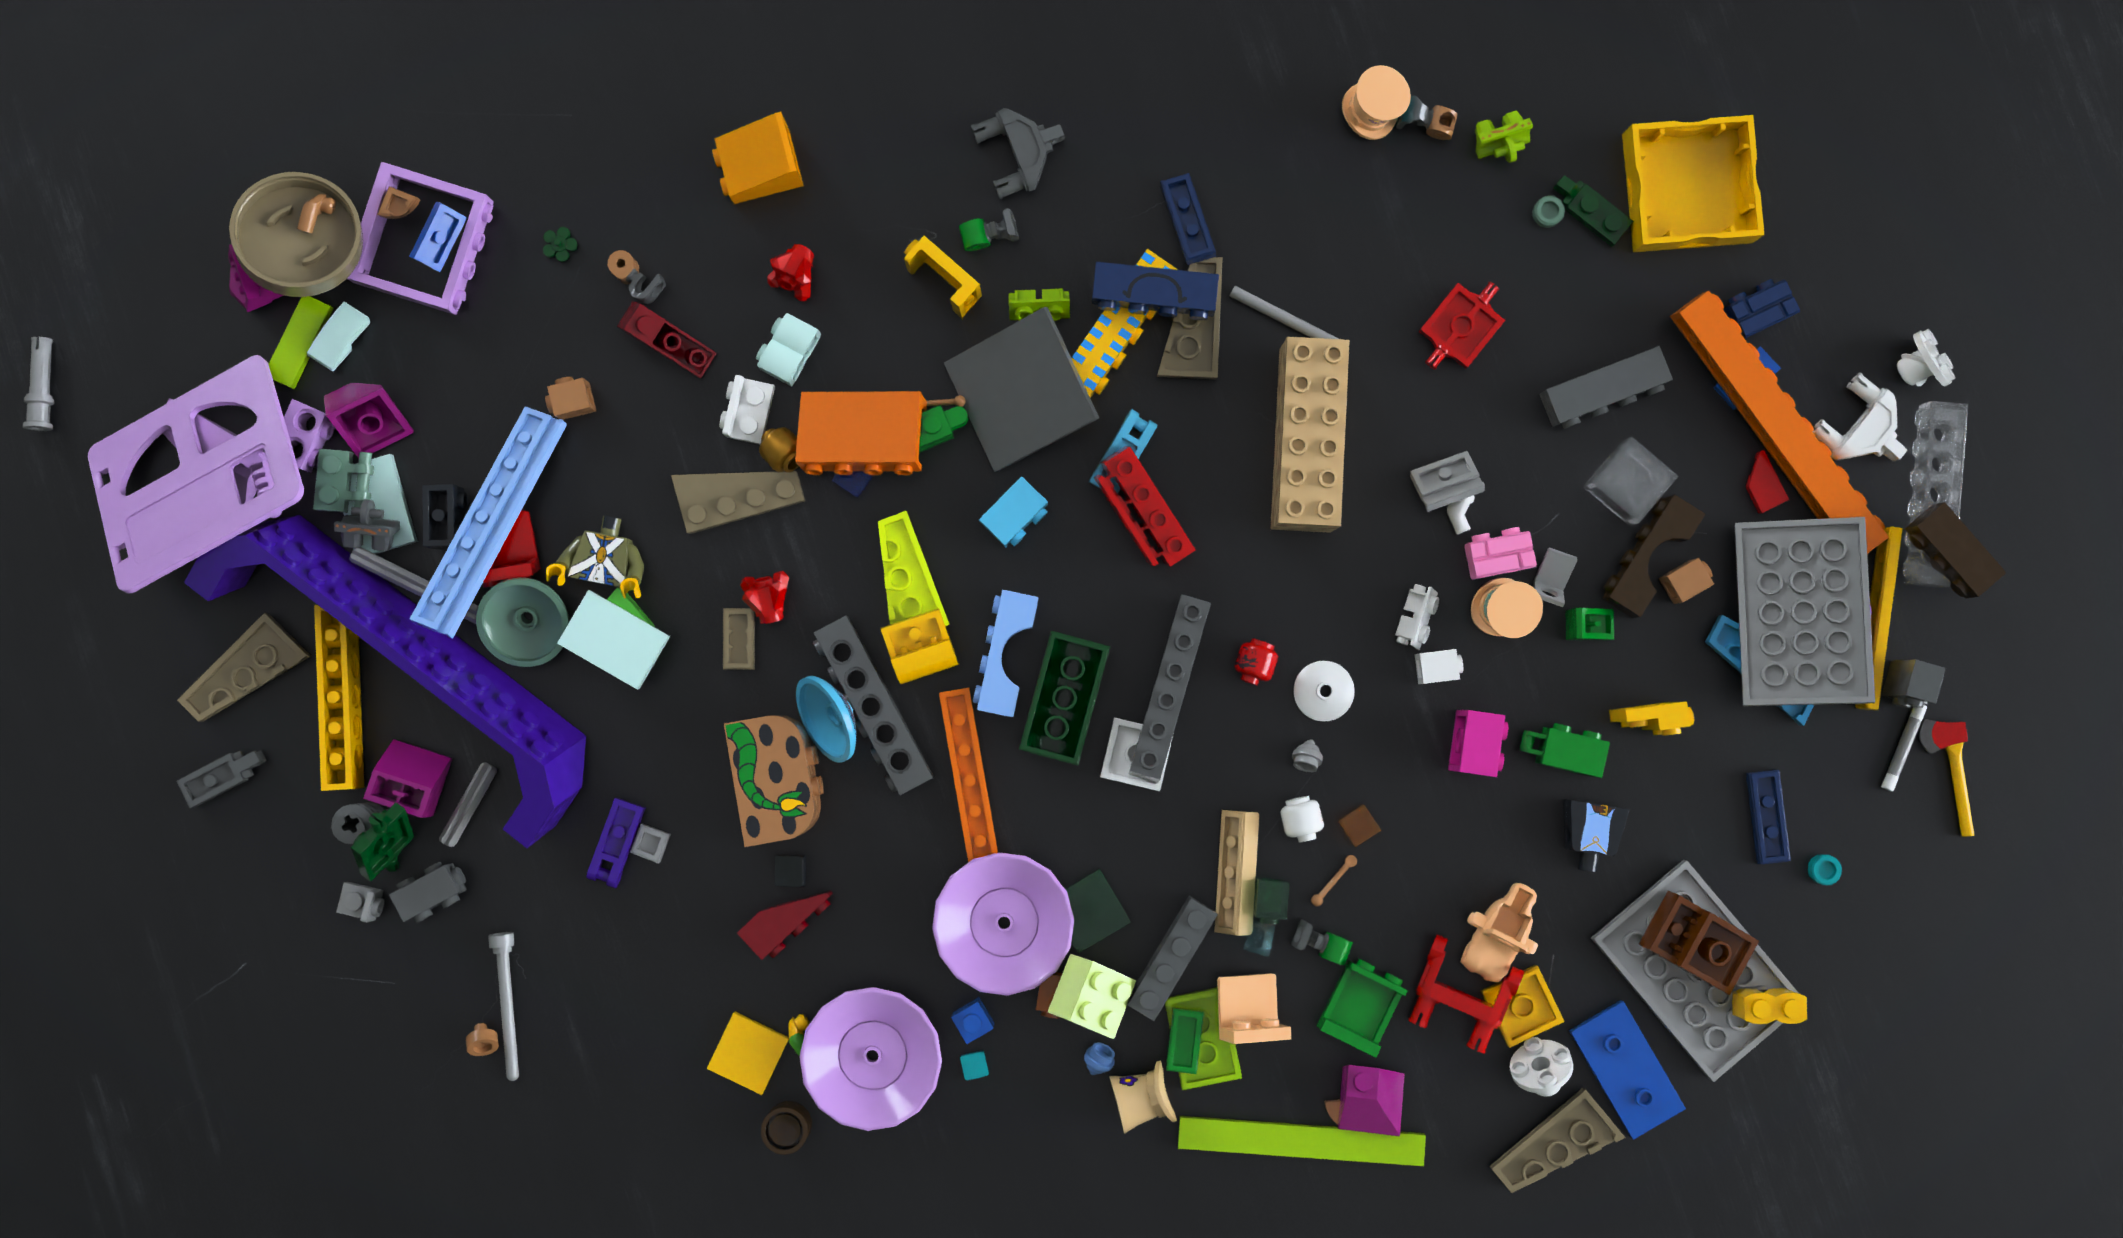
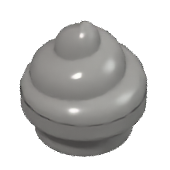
(1307, 757)

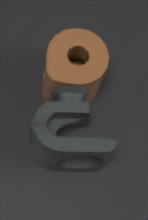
(1438, 121)
(627, 271)

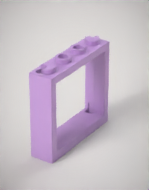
(463, 265)

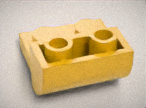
(919, 646)

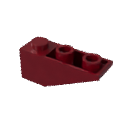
(666, 339)
(774, 924)

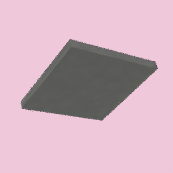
(1021, 389)

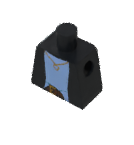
(1593, 830)

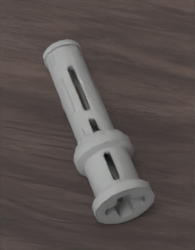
(39, 397)

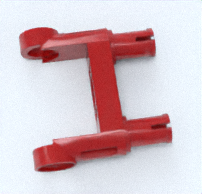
(1487, 1015)

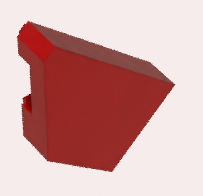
(1765, 485)

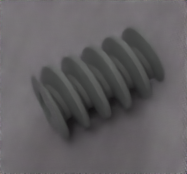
(353, 820)

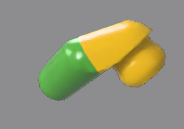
(796, 1027)

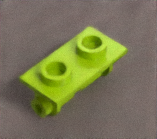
(1025, 303)

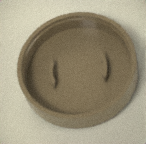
(280, 254)

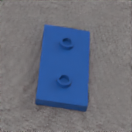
(1627, 1069)

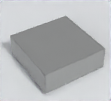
(650, 843)

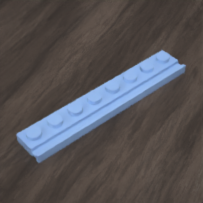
(488, 522)

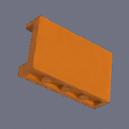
(860, 432)

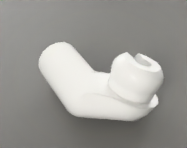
(1456, 513)

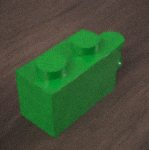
(938, 425)
(1567, 750)

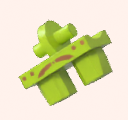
(1505, 139)

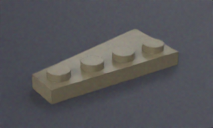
(1194, 344)
(247, 665)
(1564, 1136)

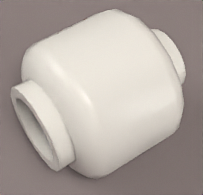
(1302, 818)

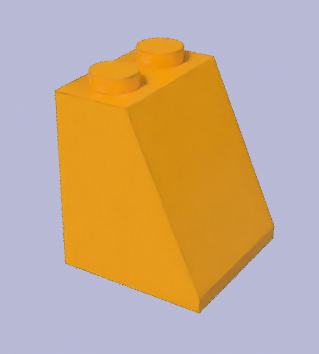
(757, 160)

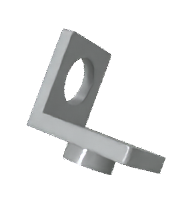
(1554, 575)

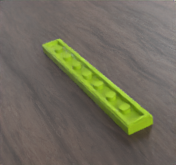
(1299, 1141)

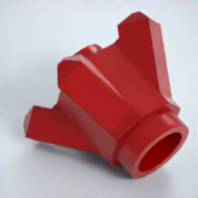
(793, 271)
(766, 596)

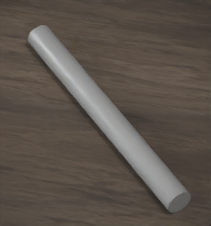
(1279, 314)

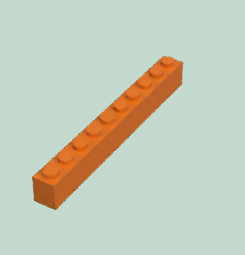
(1772, 414)

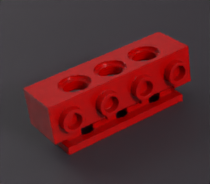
(1148, 506)

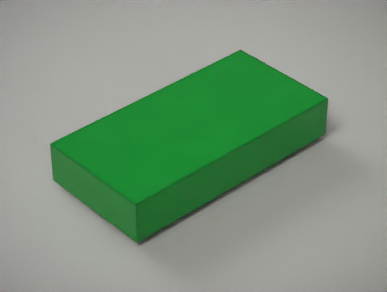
(1184, 1040)

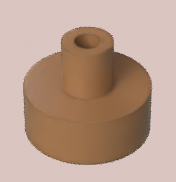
(482, 1041)

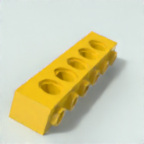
(338, 704)

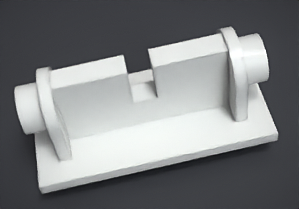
(1417, 628)

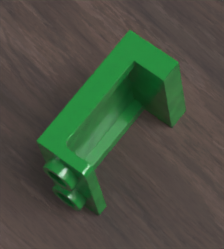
(1361, 1006)

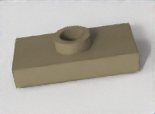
(738, 639)

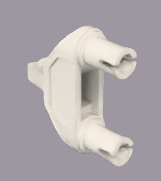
(1872, 430)

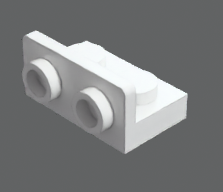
(747, 409)

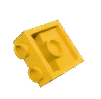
(1660, 717)

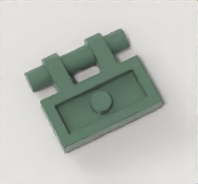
(334, 480)

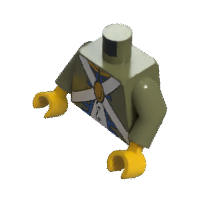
(601, 559)

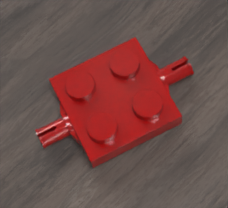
(1462, 325)

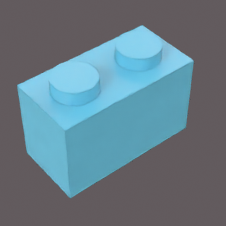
(1014, 513)

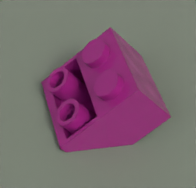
(409, 778)

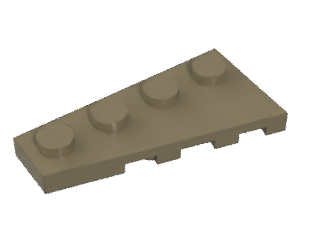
(730, 497)

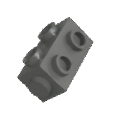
(439, 886)

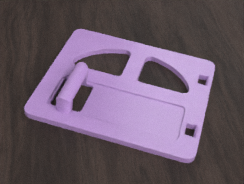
(199, 500)

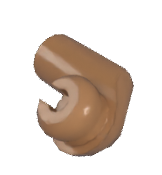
(312, 209)

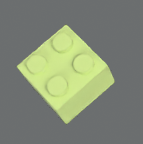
(1092, 996)

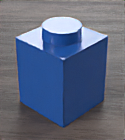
(972, 1020)

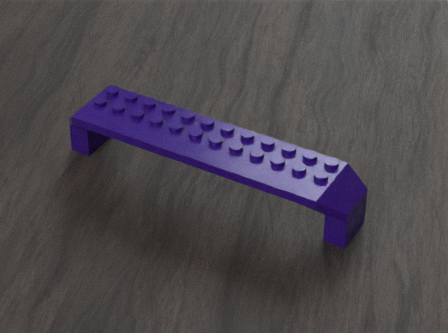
(543, 744)

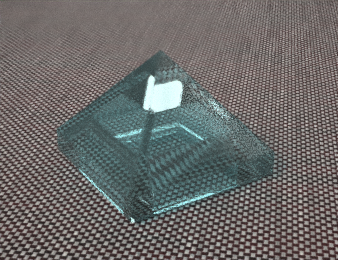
(1260, 939)

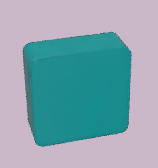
(974, 1065)

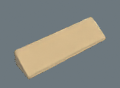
(1236, 872)

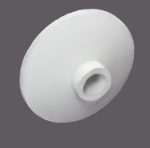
(1308, 695)

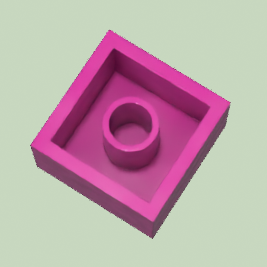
(1478, 743)

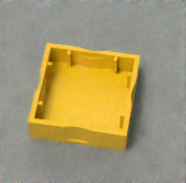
(1692, 183)

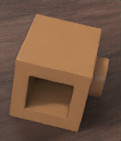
(570, 398)
(1687, 580)

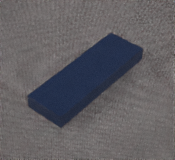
(1188, 219)
(1768, 816)

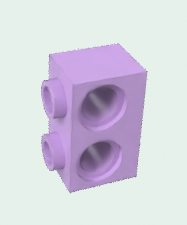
(311, 440)

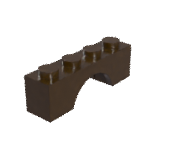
(1631, 587)

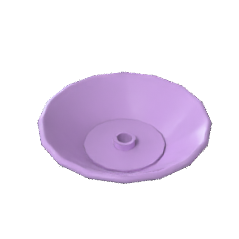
(998, 957)
(864, 1090)

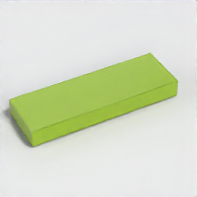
(291, 353)

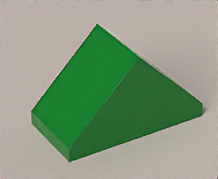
(1589, 624)

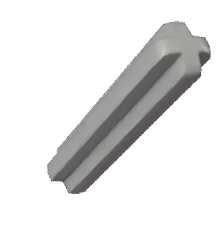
(468, 804)

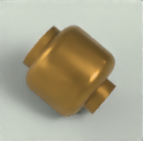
(779, 449)

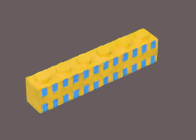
(1110, 336)

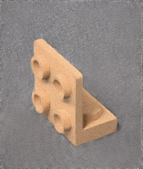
(1249, 1009)

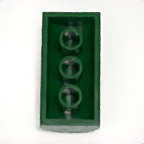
(1064, 698)

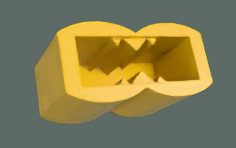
(1769, 1006)

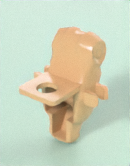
(1501, 934)

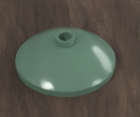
(511, 635)

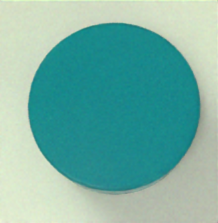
(1824, 869)

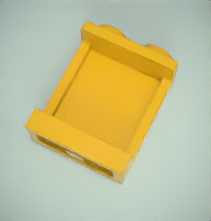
(967, 288)

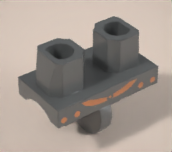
(367, 521)

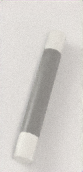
(1903, 748)

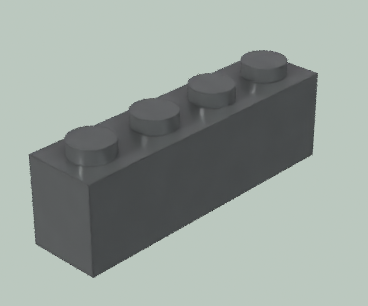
(1605, 387)
(1171, 958)

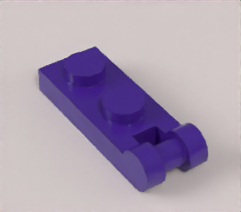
(615, 841)

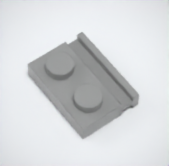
(1447, 481)

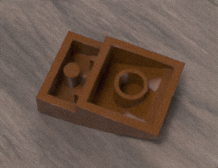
(1699, 942)

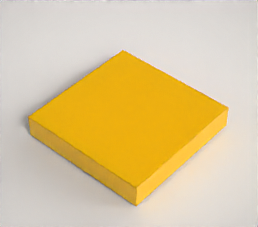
(1530, 1010)
(748, 1053)

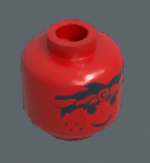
(1256, 661)

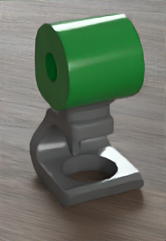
(978, 234)
(1329, 945)

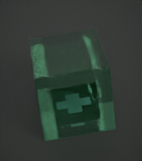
(1271, 900)

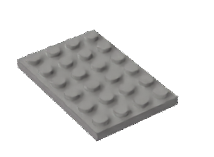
(1804, 612)
(1686, 1005)

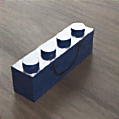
(1155, 290)

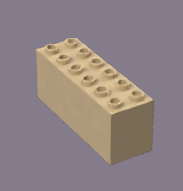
(1310, 434)

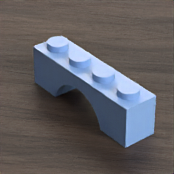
(1014, 614)

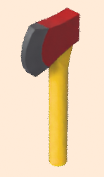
(1951, 736)

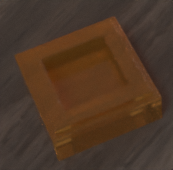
(1359, 825)

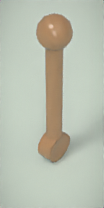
(957, 401)
(1350, 861)

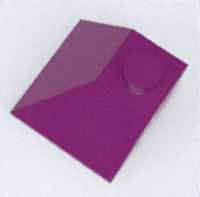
(365, 417)
(1371, 1100)

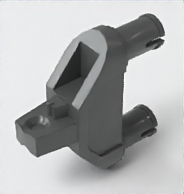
(1029, 146)

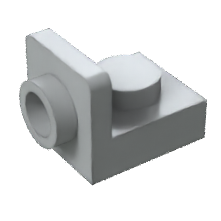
(360, 901)

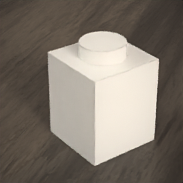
(1438, 666)

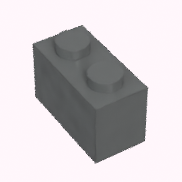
(1913, 683)

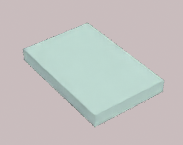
(390, 497)
(613, 639)

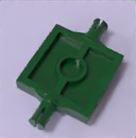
(382, 842)

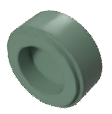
(1548, 211)

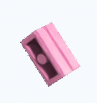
(1500, 554)

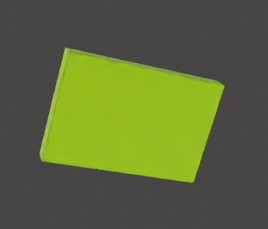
(1217, 1058)

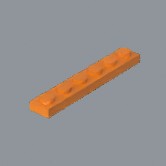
(968, 773)

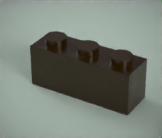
(1954, 551)

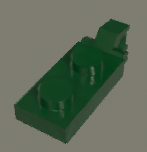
(1593, 210)

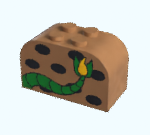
(773, 778)

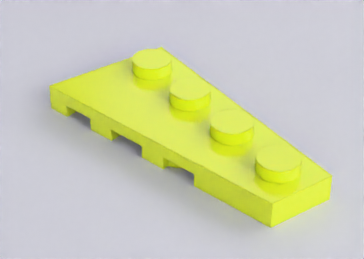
(906, 573)

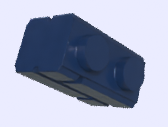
(1762, 309)

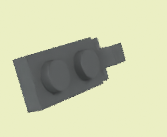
(219, 777)

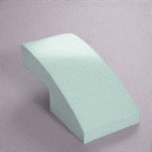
(337, 335)

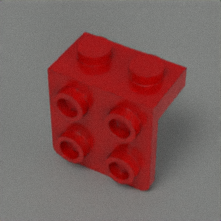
(518, 554)

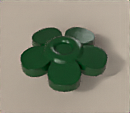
(559, 244)

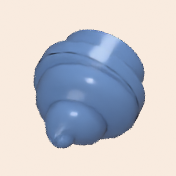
(1099, 1058)

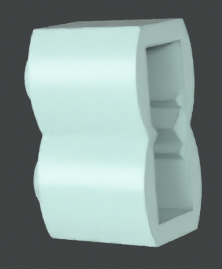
(788, 349)

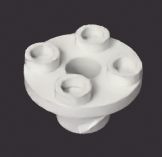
(1925, 362)
(1541, 1066)

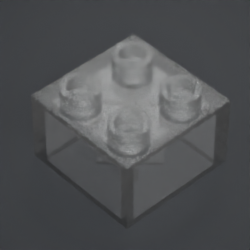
(1630, 481)

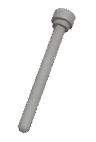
(502, 945)

